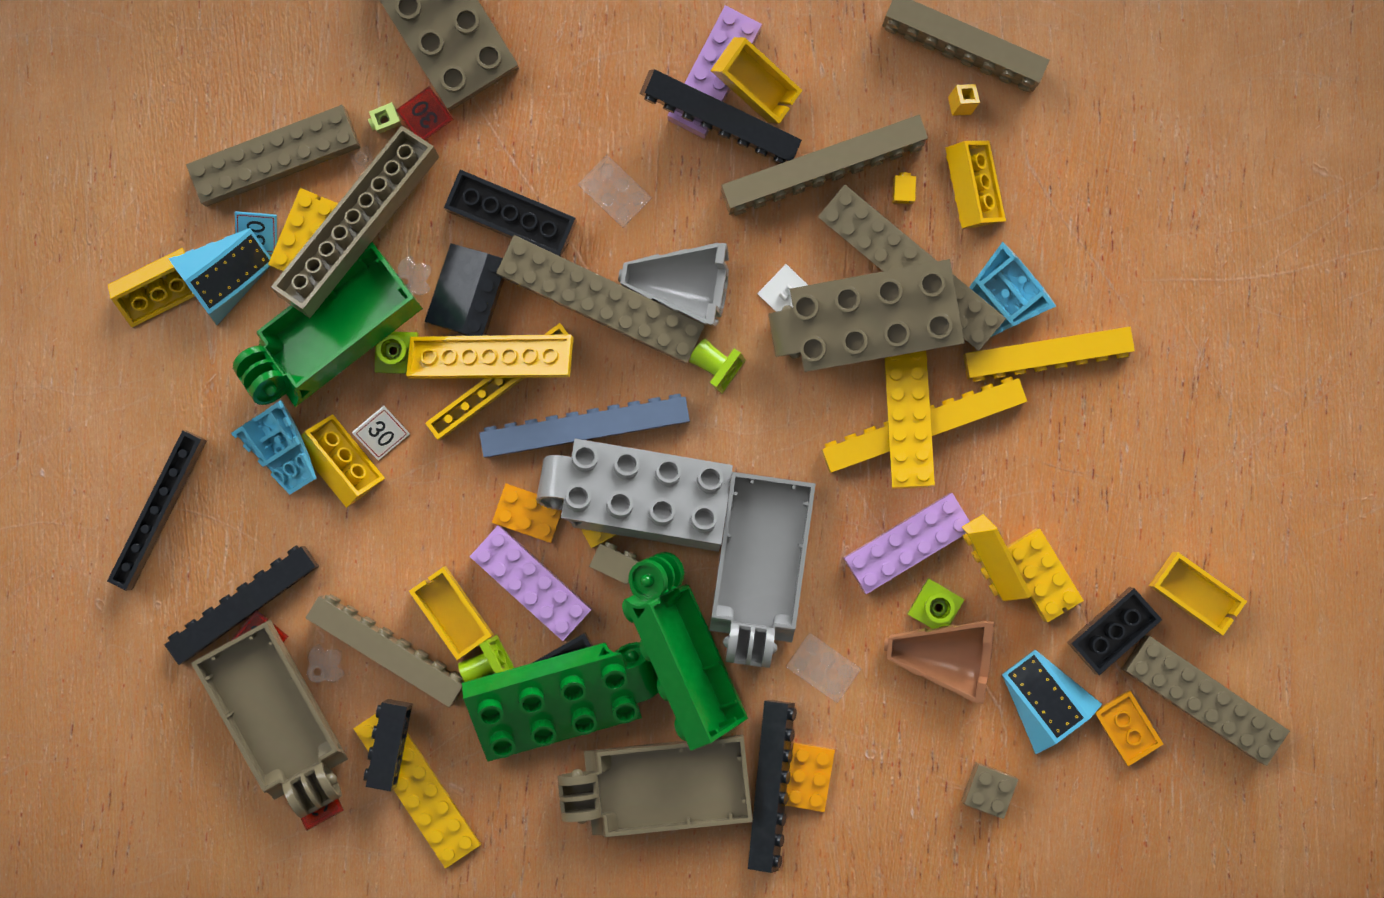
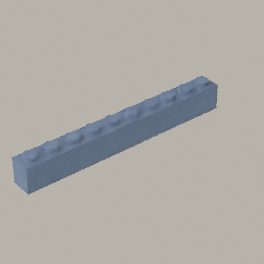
(585, 426)

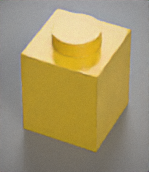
(963, 99)
(904, 188)

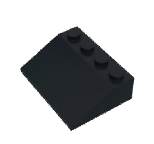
(466, 291)

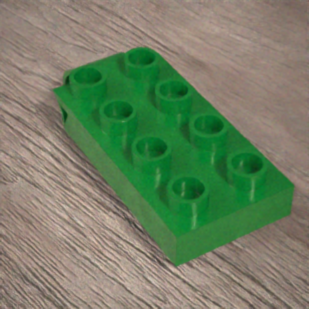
(305, 353)
(681, 651)
(558, 698)

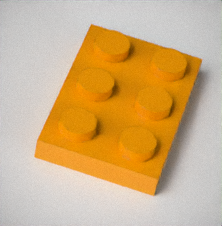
(522, 513)
(1128, 728)
(809, 776)

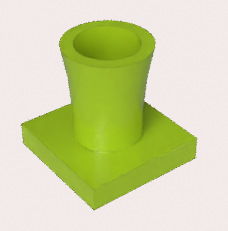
(396, 363)
(717, 364)
(924, 605)
(491, 661)

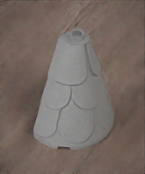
(683, 280)

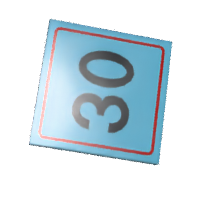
(261, 224)

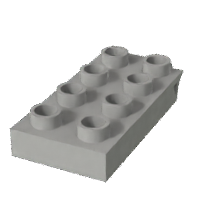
(638, 493)
(761, 565)

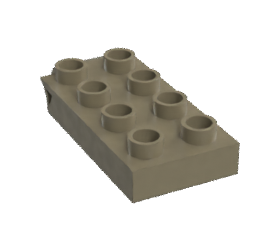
(453, 45)
(869, 317)
(273, 718)
(658, 788)

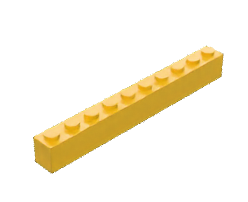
(943, 418)

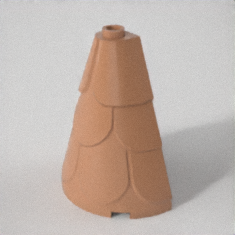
(947, 655)

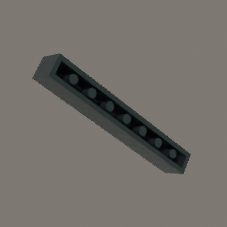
(719, 116)
(157, 510)
(241, 605)
(771, 786)

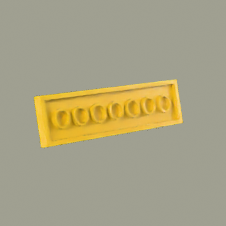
(490, 356)
(909, 421)
(427, 801)

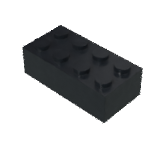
(1114, 630)
(388, 744)

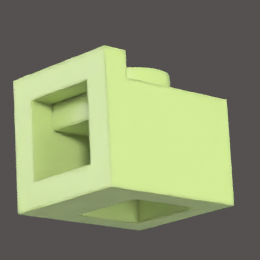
(384, 111)

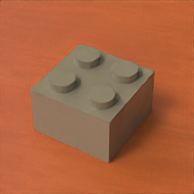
(613, 562)
(989, 790)

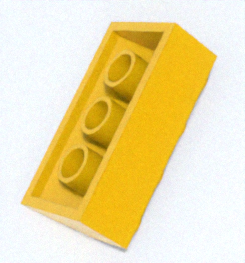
(975, 184)
(149, 290)
(340, 461)
(995, 559)

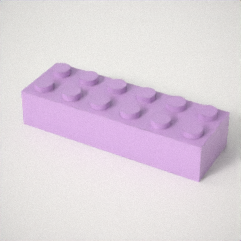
(728, 25)
(907, 543)
(530, 582)

